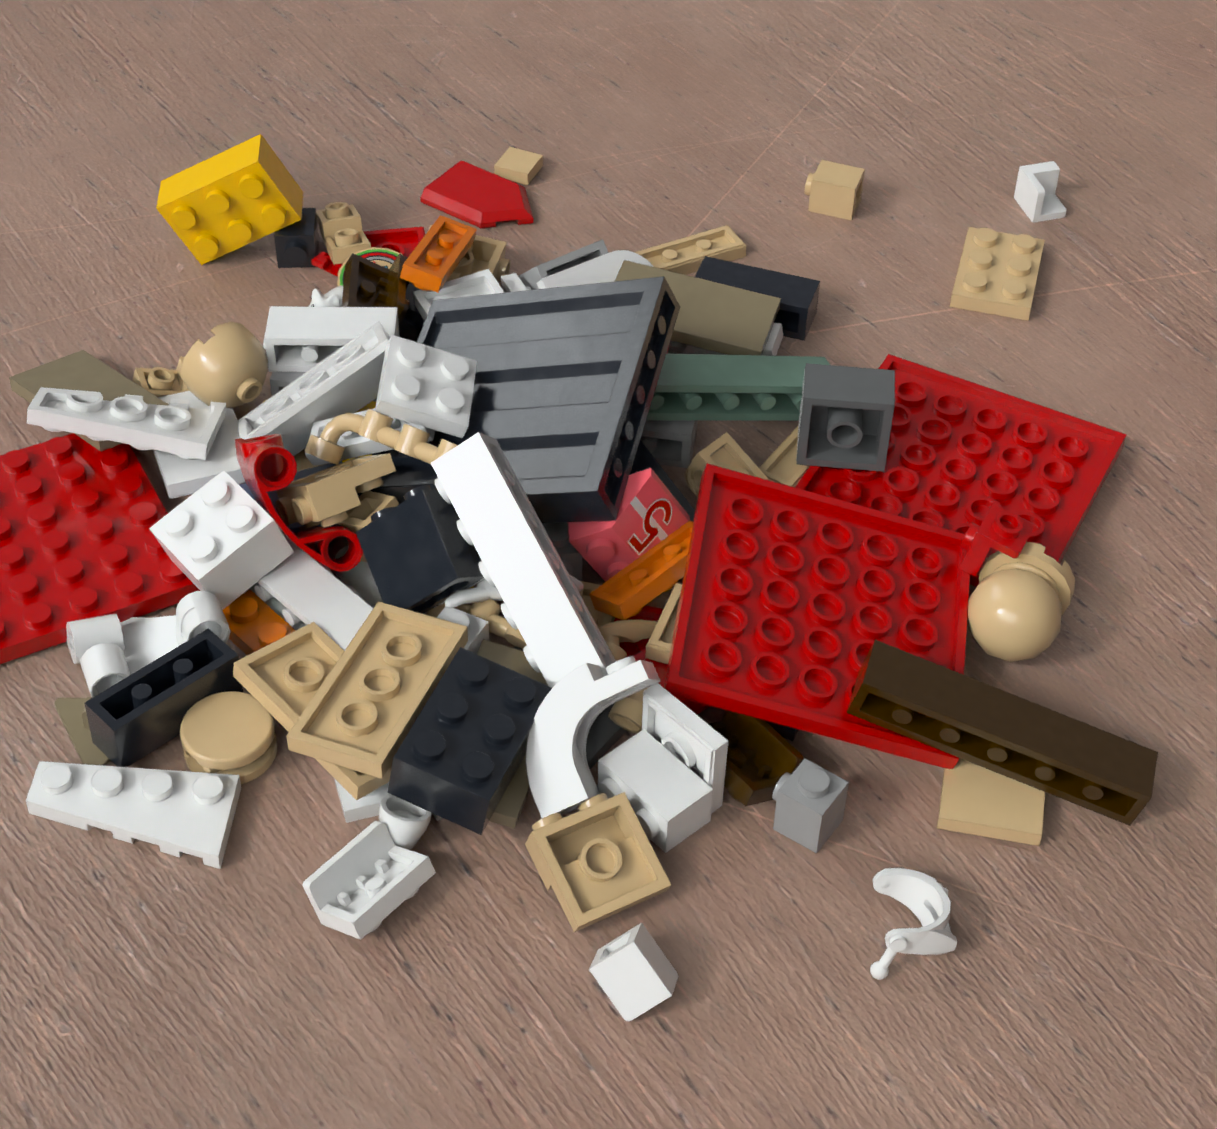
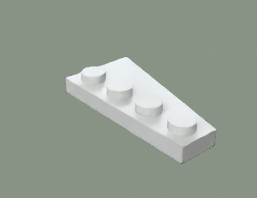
(129, 420)
(158, 806)

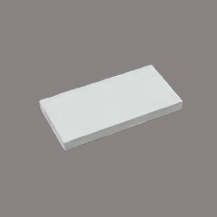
(187, 476)

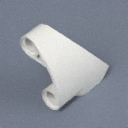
(117, 649)

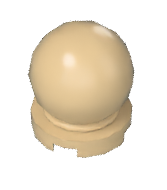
(1019, 603)

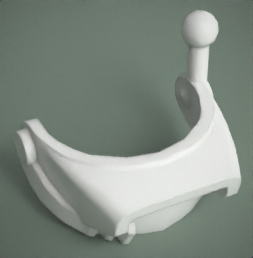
(929, 904)

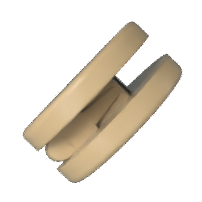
(229, 736)

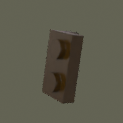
(374, 285)
(754, 757)

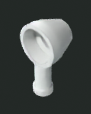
(403, 820)

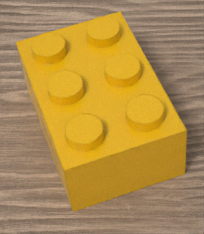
(230, 199)

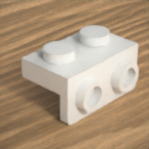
(366, 882)

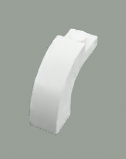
(559, 734)

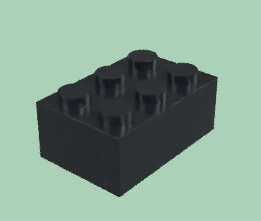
(467, 741)

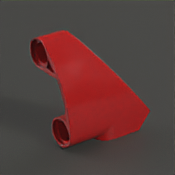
(272, 467)

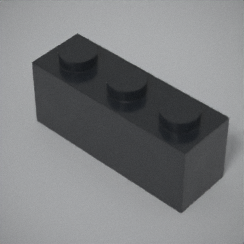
(797, 293)
(151, 703)

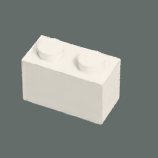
(660, 788)

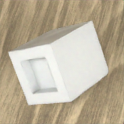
(1037, 190)
(634, 972)

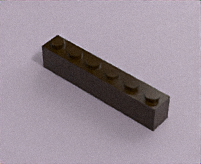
(1003, 733)

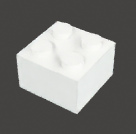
(222, 539)

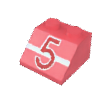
(643, 520)

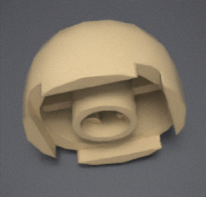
(226, 367)

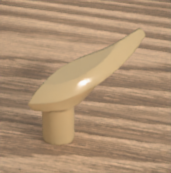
(627, 630)

